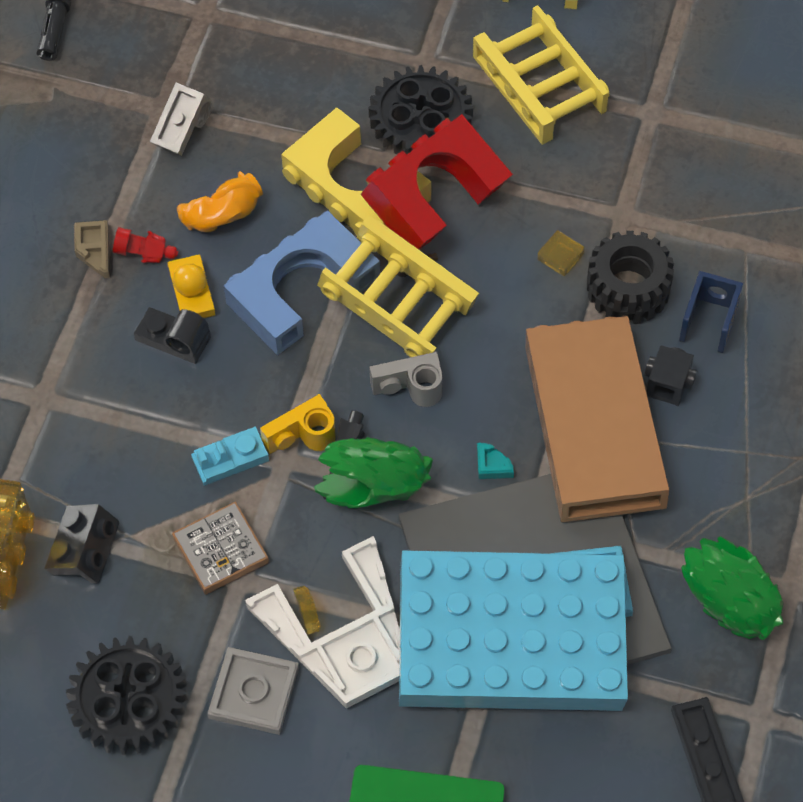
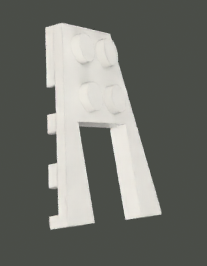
(356, 657)

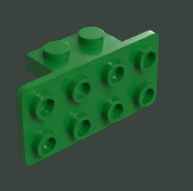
(399, 785)

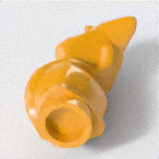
(230, 202)

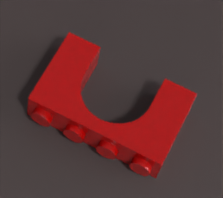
(454, 148)

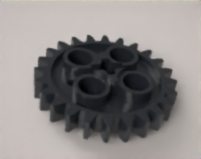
(415, 102)
(94, 695)

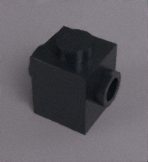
(669, 374)

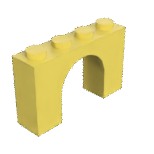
(318, 153)

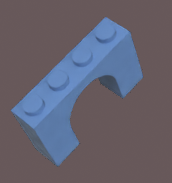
(318, 245)

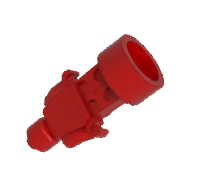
(150, 248)

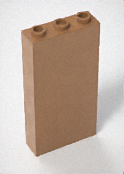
(596, 419)

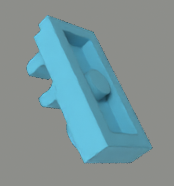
(230, 456)

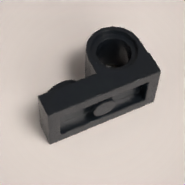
(179, 335)

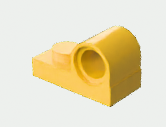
(299, 423)

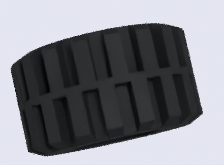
(636, 255)

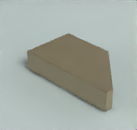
(93, 245)

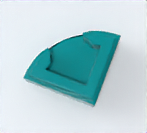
(493, 463)

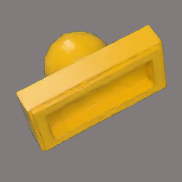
(191, 285)

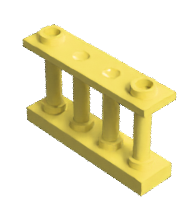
(525, 97)
(401, 258)

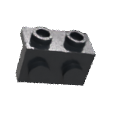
(83, 542)

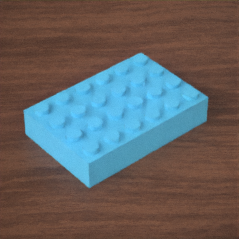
(512, 631)

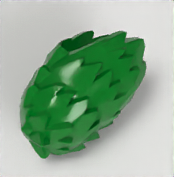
(371, 472)
(733, 588)

